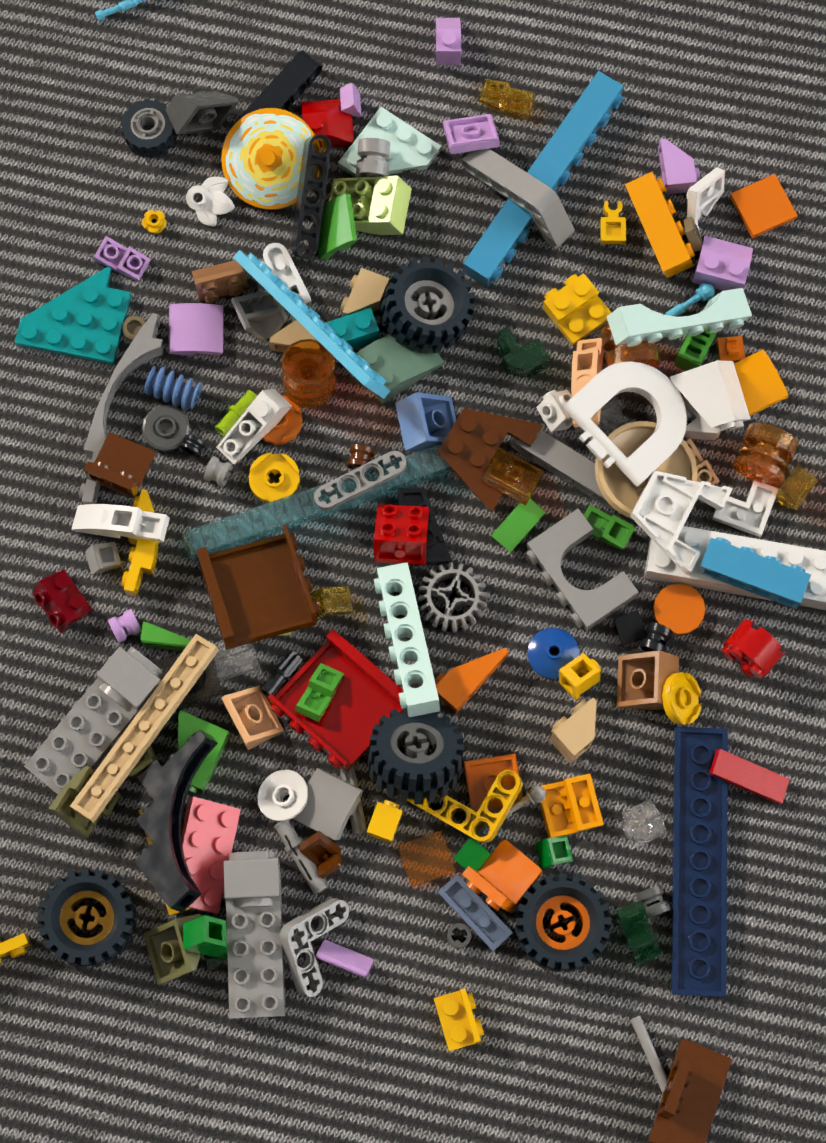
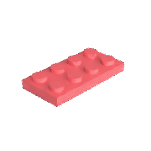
(207, 842)

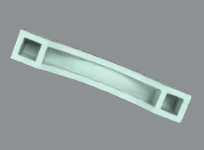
(638, 323)

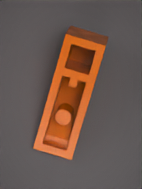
(464, 680)

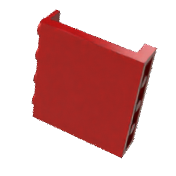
(354, 710)

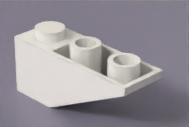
(254, 424)

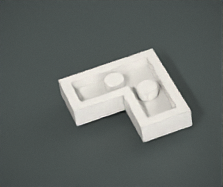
(749, 515)

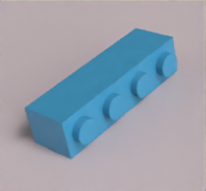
(754, 572)

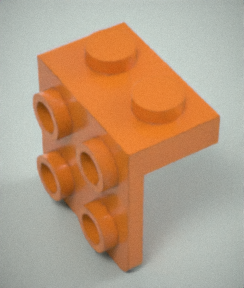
(504, 877)

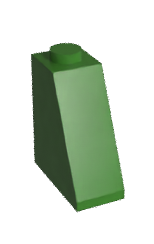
(188, 726)

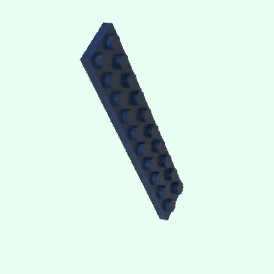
(699, 865)

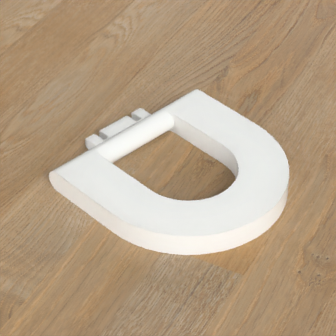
(657, 390)

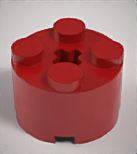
(752, 649)

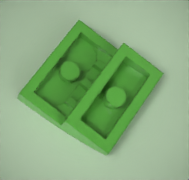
(337, 227)

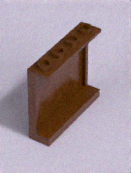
(258, 590)

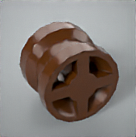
(359, 456)

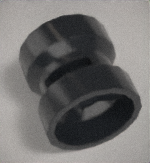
(657, 638)

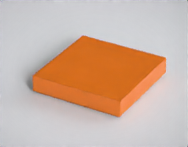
(763, 206)
(481, 775)

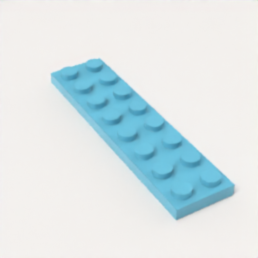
(311, 321)

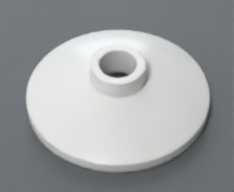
(275, 788)

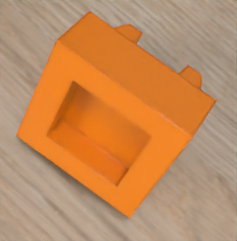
(730, 348)

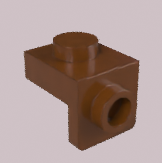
(323, 853)

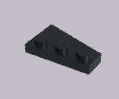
(436, 548)

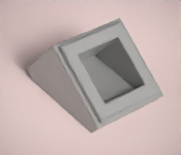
(103, 557)

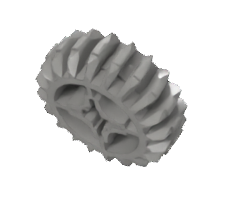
(457, 575)

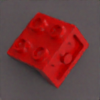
(401, 534)

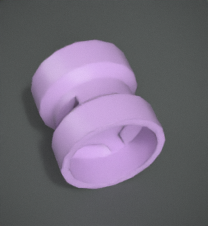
(124, 625)

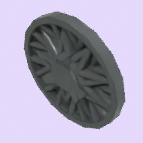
(165, 428)

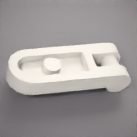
(280, 262)

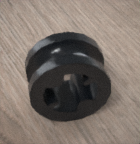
(193, 445)

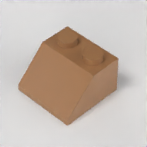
(642, 679)

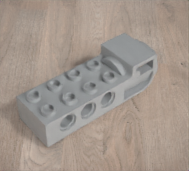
(96, 719)
(253, 935)

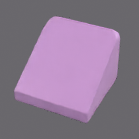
(350, 100)

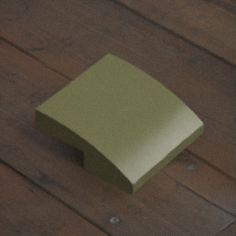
(67, 795)

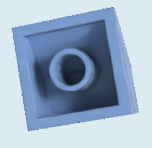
(425, 420)

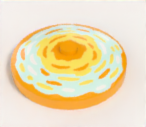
(265, 157)

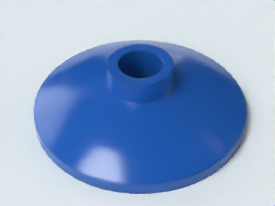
(540, 658)

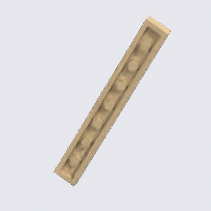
(144, 728)

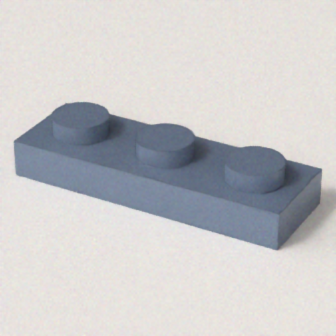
(475, 912)

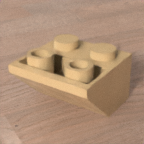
(576, 733)

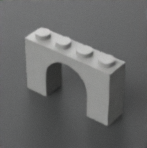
(588, 606)

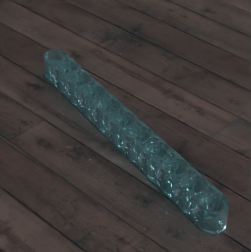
(301, 507)

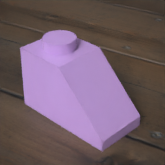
(448, 41)
(676, 168)

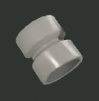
(373, 156)

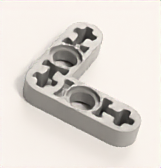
(304, 936)

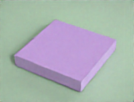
(471, 133)

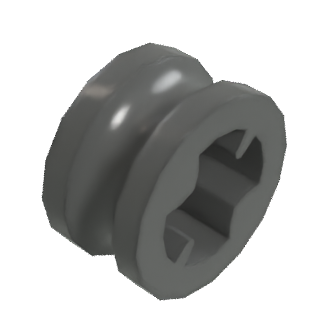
(457, 944)

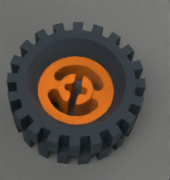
(548, 896)

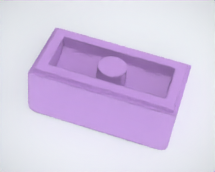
(344, 958)

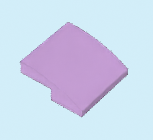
(195, 329)

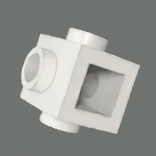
(552, 411)

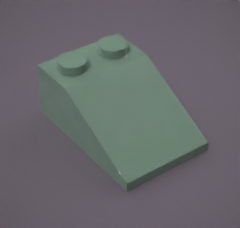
(398, 364)

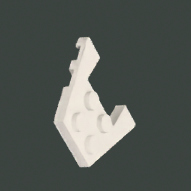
(665, 508)

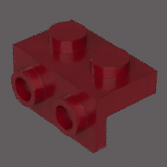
(61, 600)

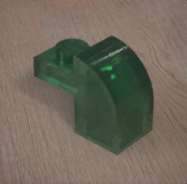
(523, 360)
(637, 933)

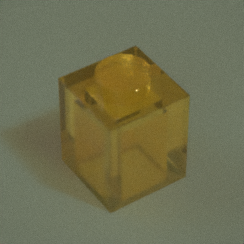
(796, 488)

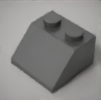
(200, 111)

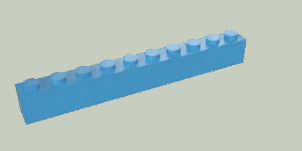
(552, 169)

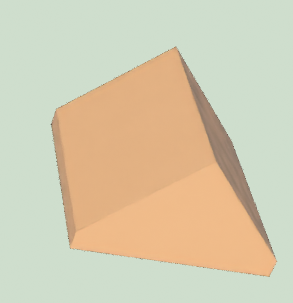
(252, 716)

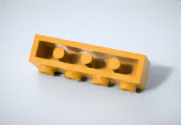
(660, 225)

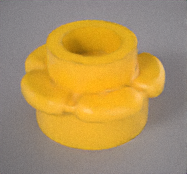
(157, 227)

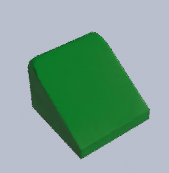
(554, 851)
(472, 855)

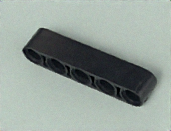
(287, 84)
(318, 186)

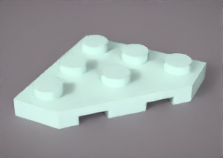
(407, 145)

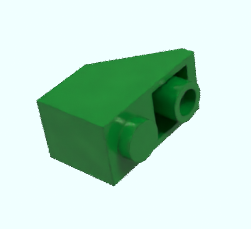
(206, 936)

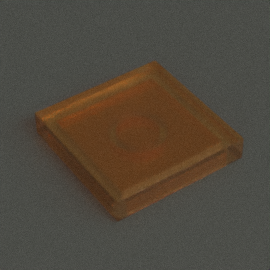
(512, 476)

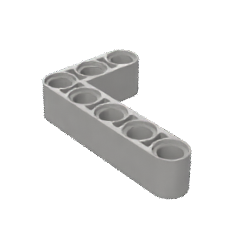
(524, 191)

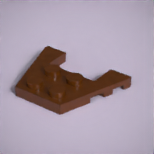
(474, 444)

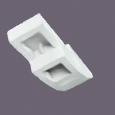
(120, 521)

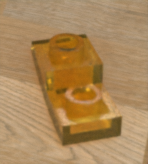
(506, 99)

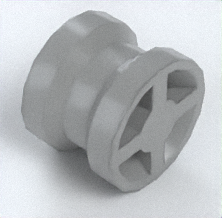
(218, 471)

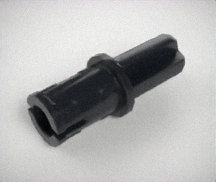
(281, 674)

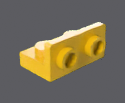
(458, 1019)

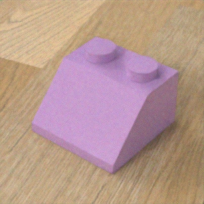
(723, 264)

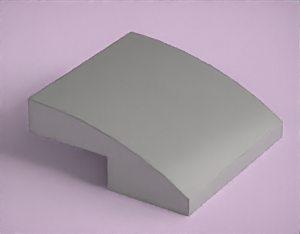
(329, 804)

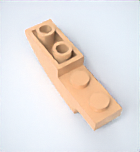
(585, 366)

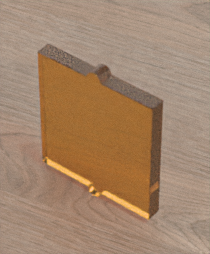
(426, 859)

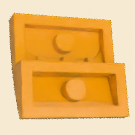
(759, 382)
(570, 806)

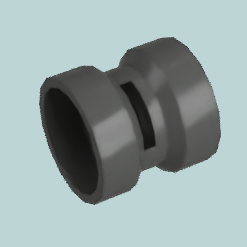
(650, 896)

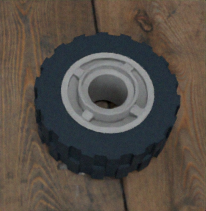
(151, 141)

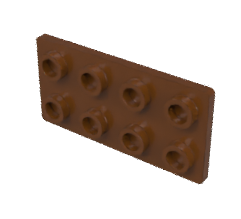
(690, 1095)

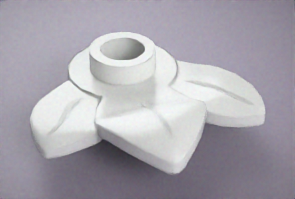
(213, 201)

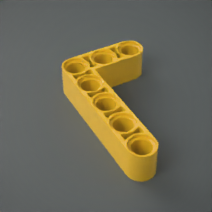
(484, 814)

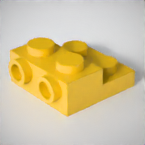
(576, 308)

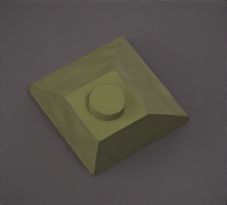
(167, 951)

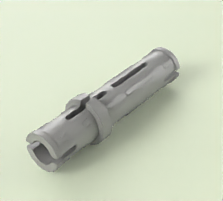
(305, 865)

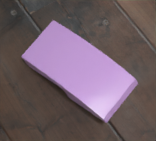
(121, 259)

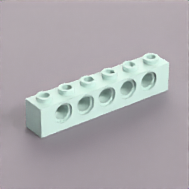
(424, 698)

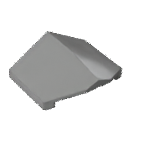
(260, 314)

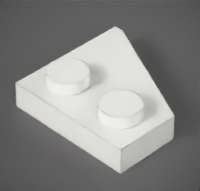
(705, 194)

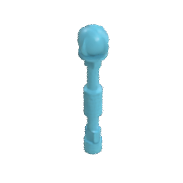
(122, 6)
(704, 292)

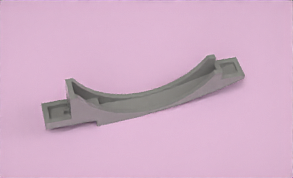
(141, 350)

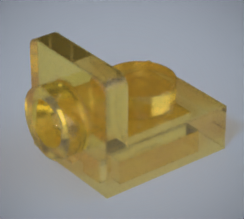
(333, 601)

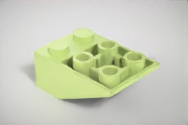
(377, 202)

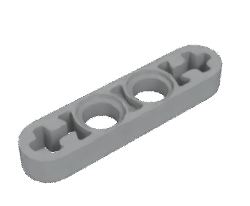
(359, 479)

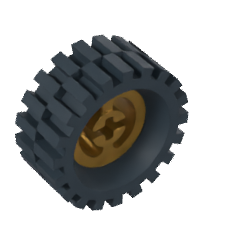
(59, 913)

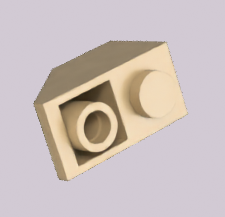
(366, 292)

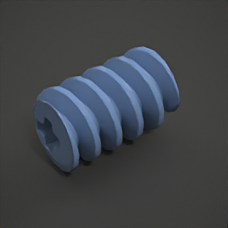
(172, 389)

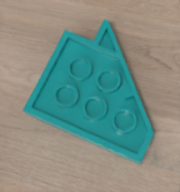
(79, 322)

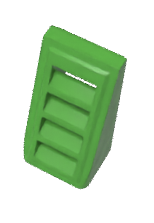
(688, 359)
(159, 638)

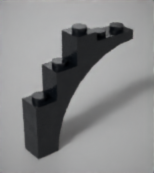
(162, 821)

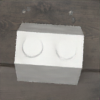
(714, 394)

